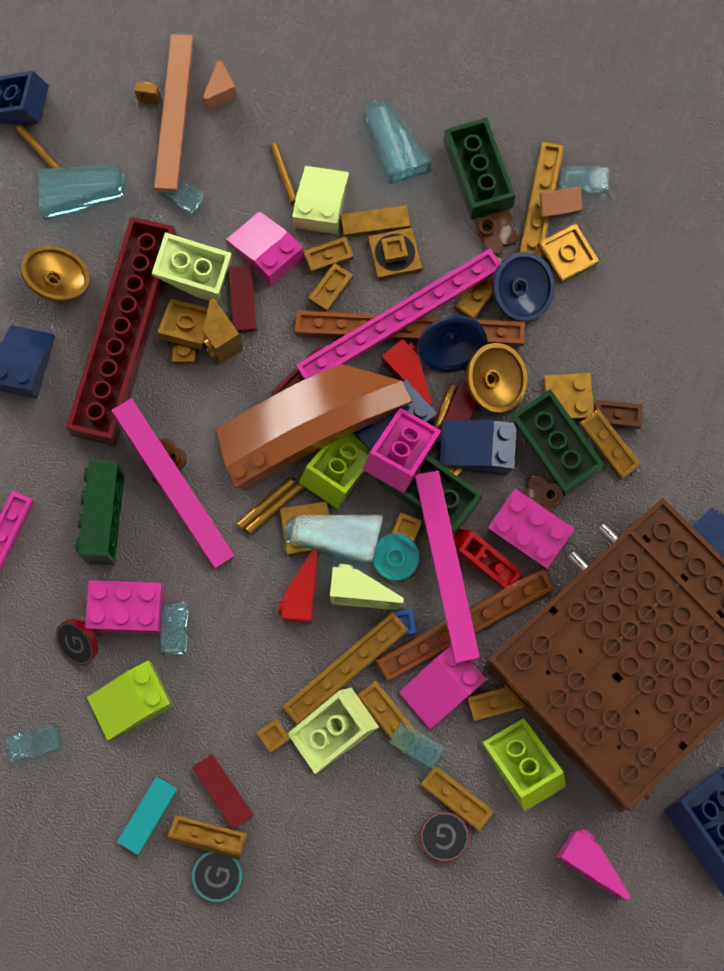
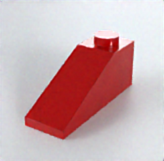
(405, 365)
(485, 558)
(300, 594)

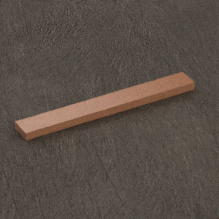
(174, 113)

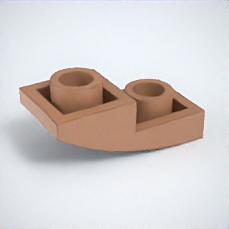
(560, 201)

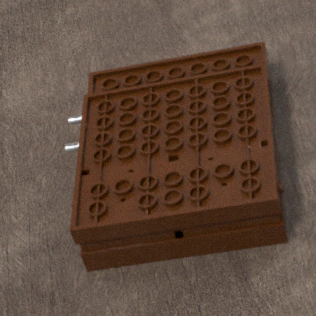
(627, 656)

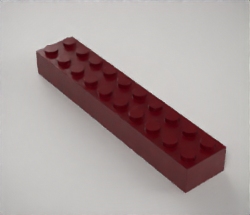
(120, 334)

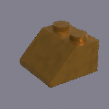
(220, 334)

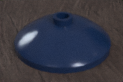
(534, 286)
(451, 342)

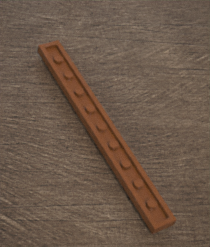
(339, 324)

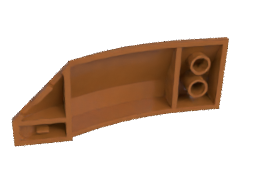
(306, 420)

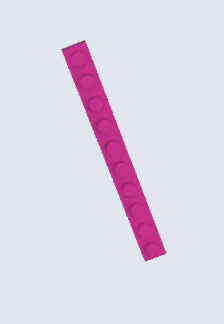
(401, 315)

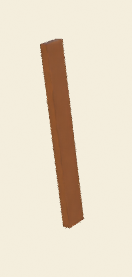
(482, 615)

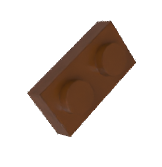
(621, 414)

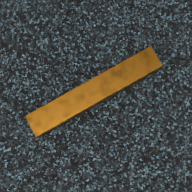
(544, 181)
(345, 668)

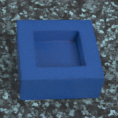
(407, 619)

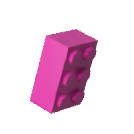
(531, 528)
(125, 607)

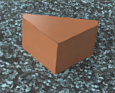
(220, 88)

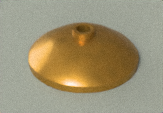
(55, 273)
(506, 377)

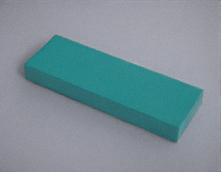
(147, 816)

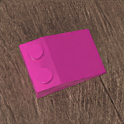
(266, 248)
(401, 450)
(441, 687)
(589, 860)

